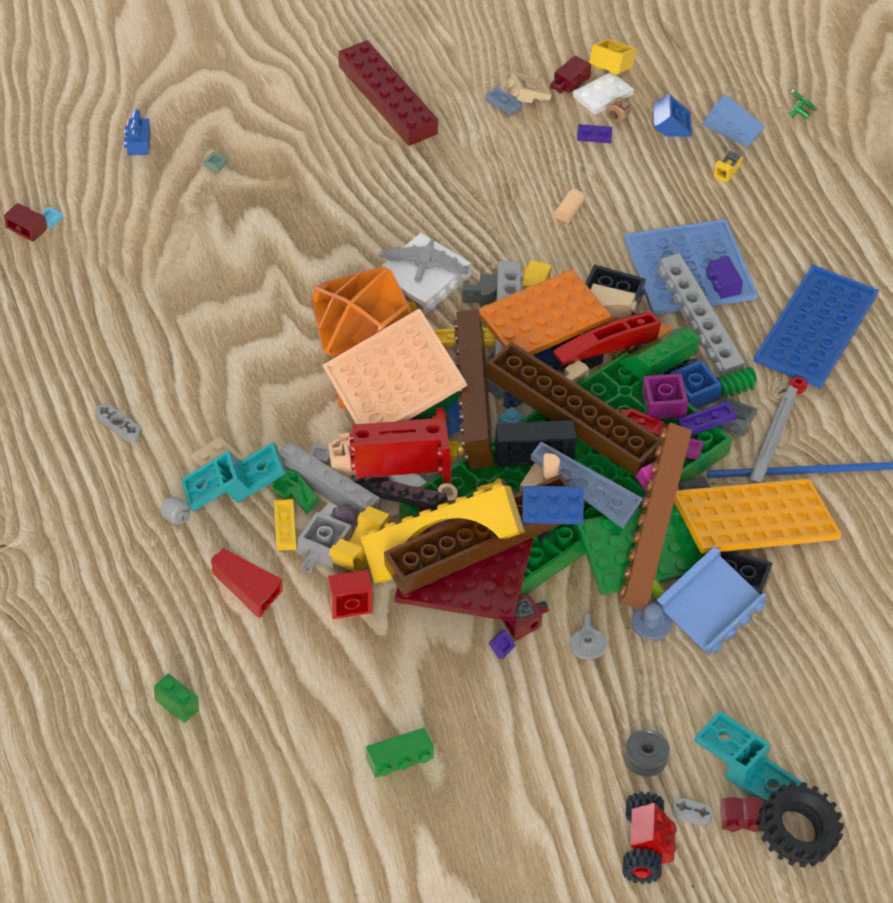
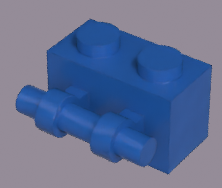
(137, 134)

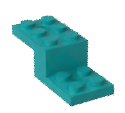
(233, 476)
(745, 756)

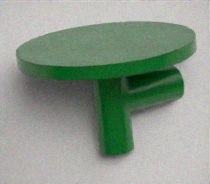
(798, 106)

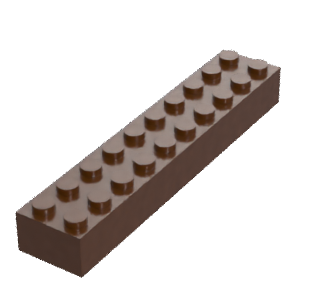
(474, 397)
(562, 399)
(455, 547)

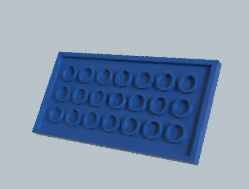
(816, 326)

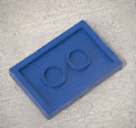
(553, 505)

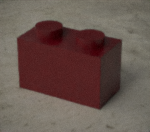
(25, 222)

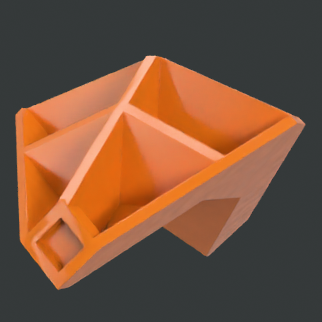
(356, 308)

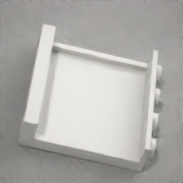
(435, 283)

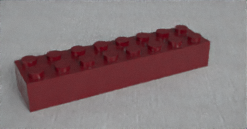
(388, 93)

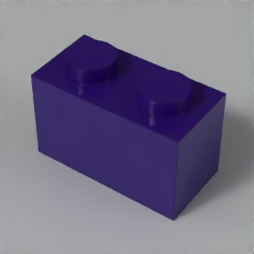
(724, 277)

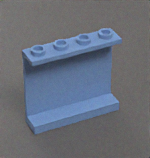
(711, 602)

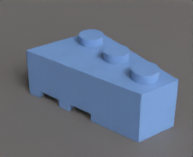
(733, 122)

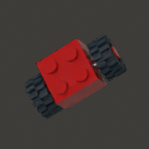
(650, 838)

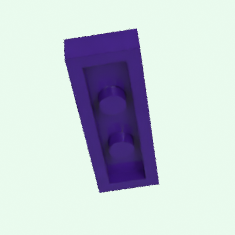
(708, 418)

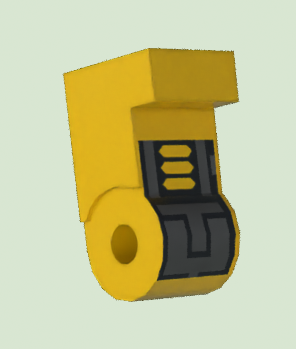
(730, 164)

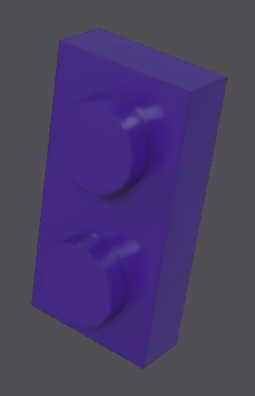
(594, 133)

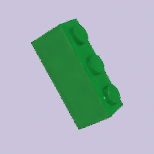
(399, 752)

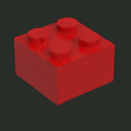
(350, 594)

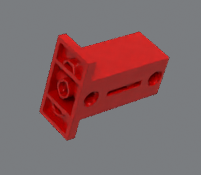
(401, 448)

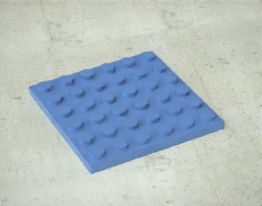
(697, 245)

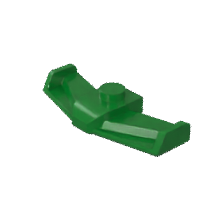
(294, 486)

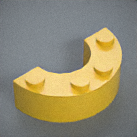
(351, 553)

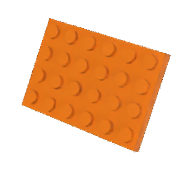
(545, 313)

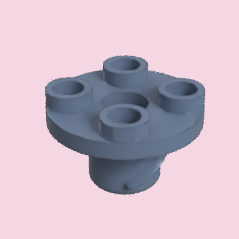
(651, 622)

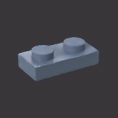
(503, 101)

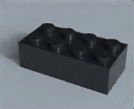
(518, 440)

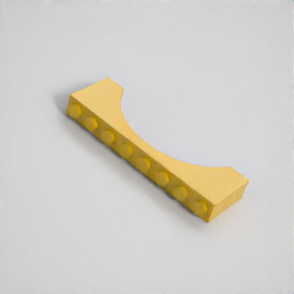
(491, 508)

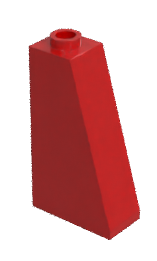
(248, 582)

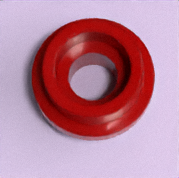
(798, 383)

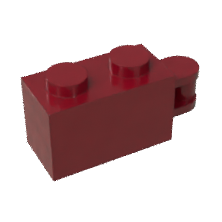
(571, 75)

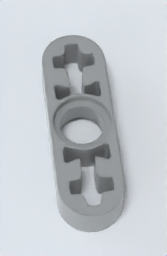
(115, 415)

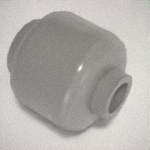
(175, 510)

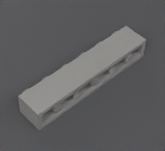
(326, 480)

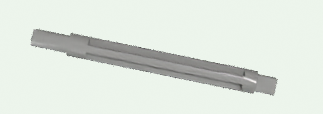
(773, 436)

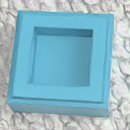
(52, 216)

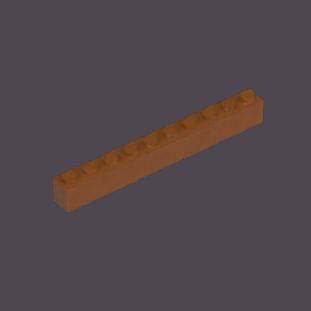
(655, 516)

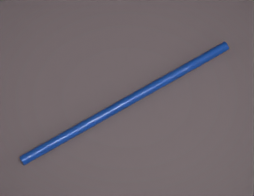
(803, 469)

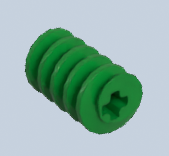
(737, 382)

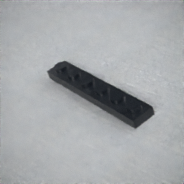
(402, 493)

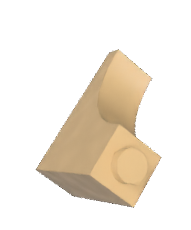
(616, 301)

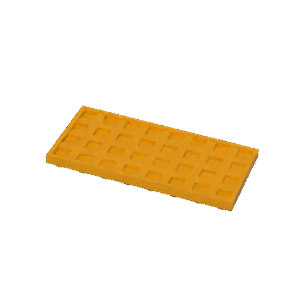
(756, 515)

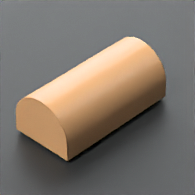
(569, 206)
(550, 466)

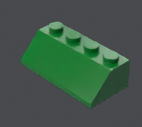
(662, 353)

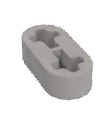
(692, 811)

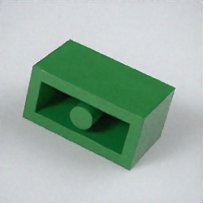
(176, 698)

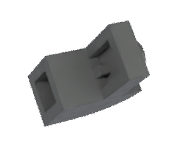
(483, 293)

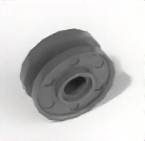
(646, 753)

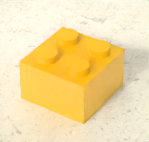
(612, 56)

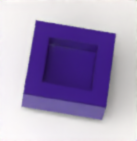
(501, 644)

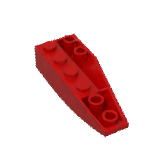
(610, 337)

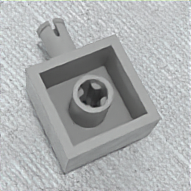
(318, 539)

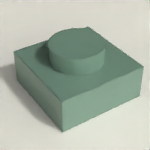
(215, 162)

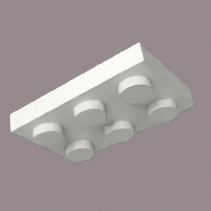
(601, 92)

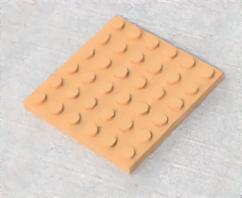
(395, 372)

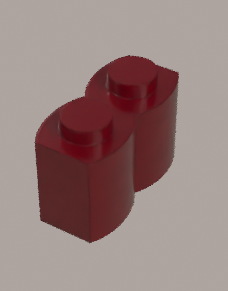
(740, 813)

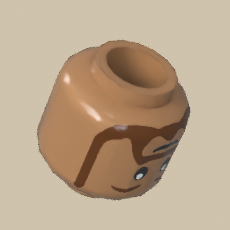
(618, 110)

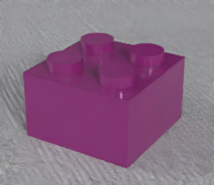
(664, 396)

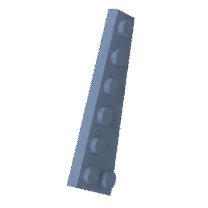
(599, 491)

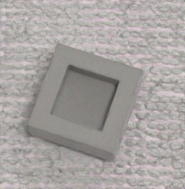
(320, 452)

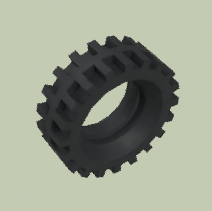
(815, 809)

